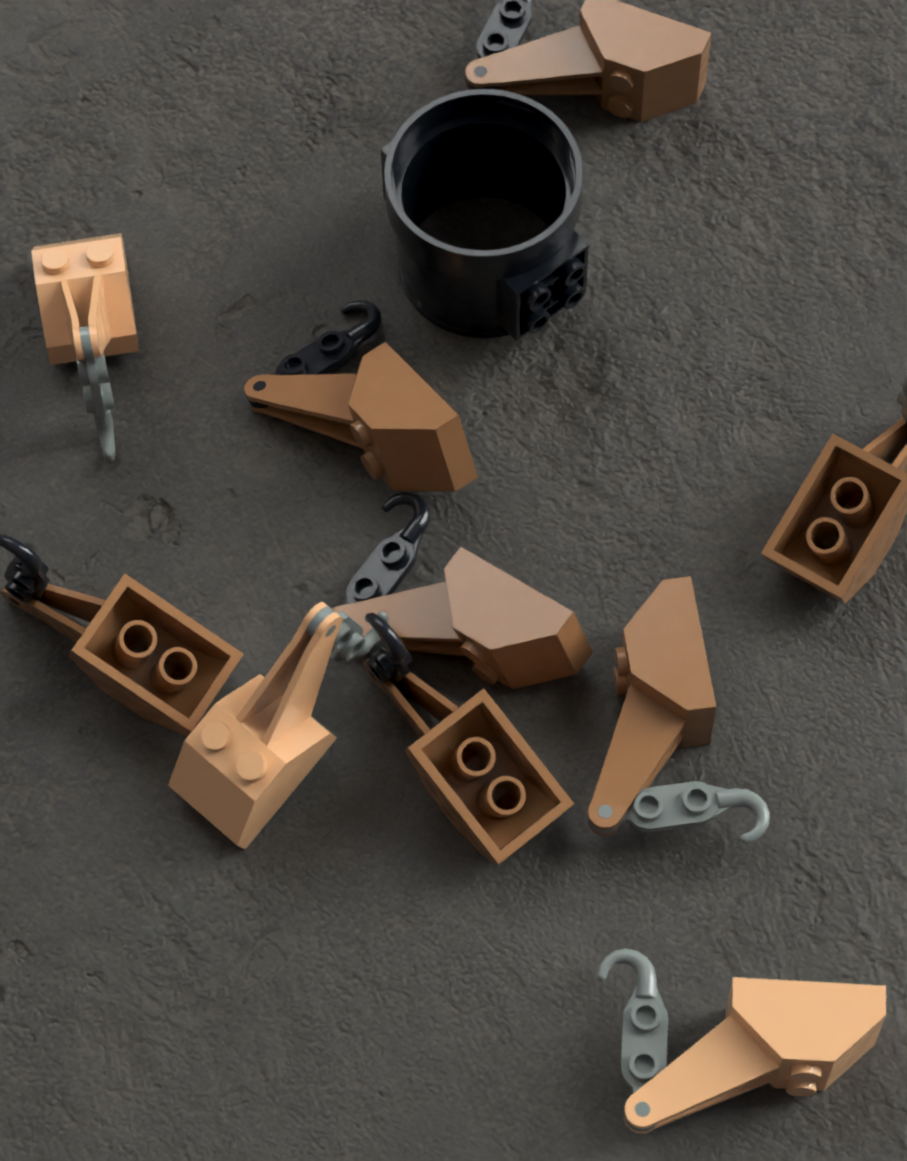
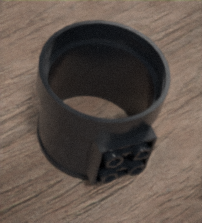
(497, 149)

